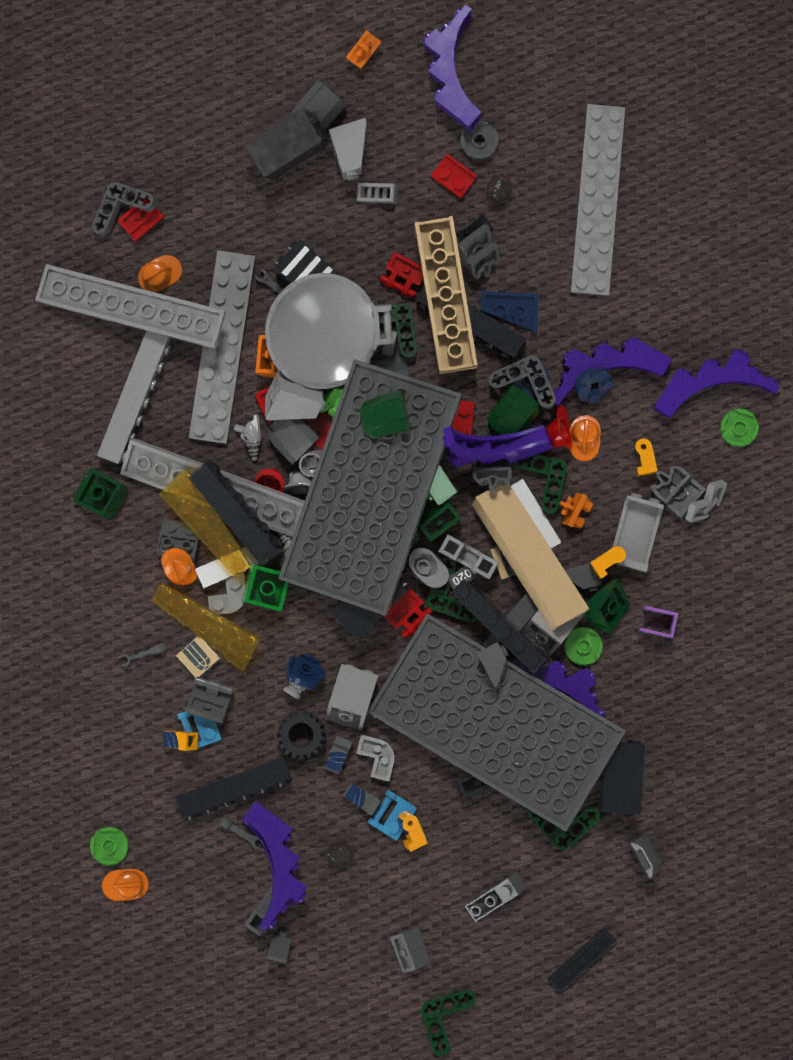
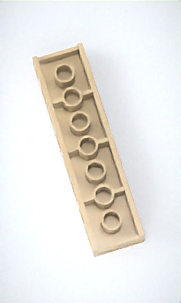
(446, 295)
(530, 556)

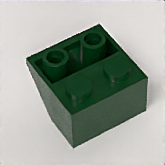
(437, 519)

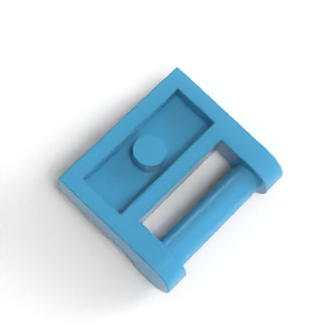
(207, 729)
(391, 825)

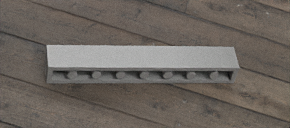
(134, 397)

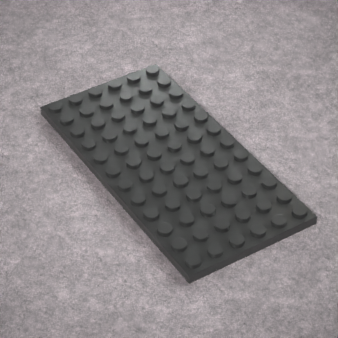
(369, 492)
(513, 738)

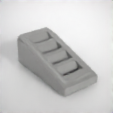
(385, 186)

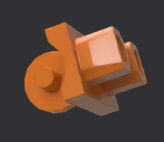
(363, 49)
(572, 508)

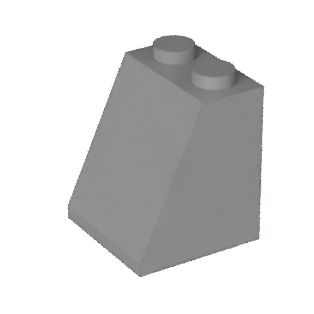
(349, 147)
(291, 400)
(542, 636)
(351, 696)

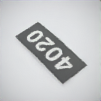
(463, 573)

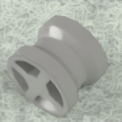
(294, 690)

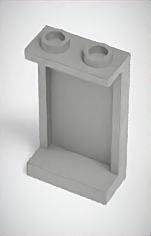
(638, 530)

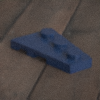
(512, 307)

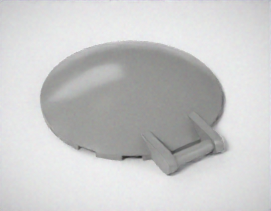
(322, 327)

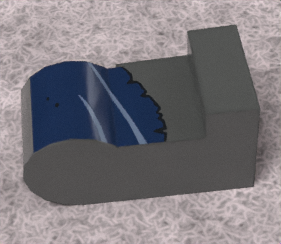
(338, 754)
(362, 798)

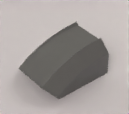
(323, 103)
(292, 437)
(646, 854)

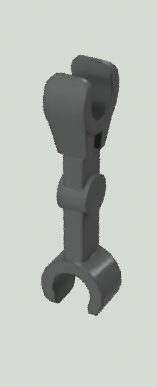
(267, 280)
(154, 650)
(242, 833)

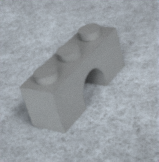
(468, 556)

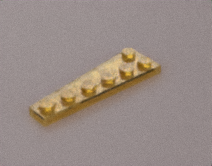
(205, 522)
(222, 634)

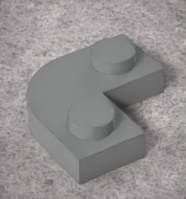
(699, 509)
(231, 601)
(381, 752)

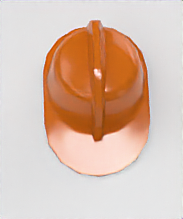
(160, 273)
(585, 438)
(178, 566)
(125, 884)

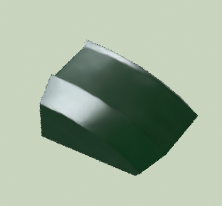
(513, 411)
(385, 415)
(100, 494)
(607, 606)

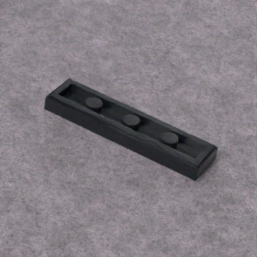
(582, 960)

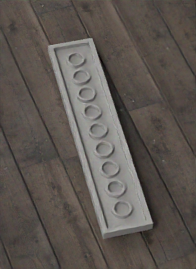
(598, 200)
(130, 306)
(220, 365)
(161, 467)

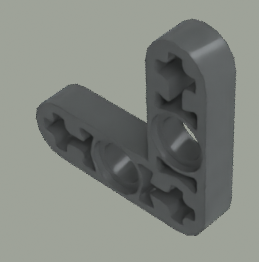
(116, 201)
(525, 372)

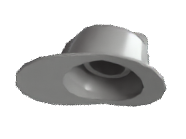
(298, 483)
(428, 568)

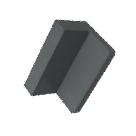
(410, 950)

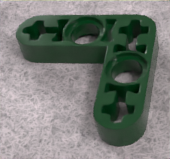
(395, 318)
(547, 470)
(441, 594)
(553, 837)
(436, 1016)

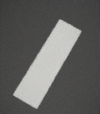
(535, 512)
(216, 571)

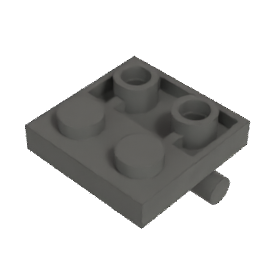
(177, 535)
(209, 699)

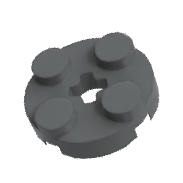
(472, 148)

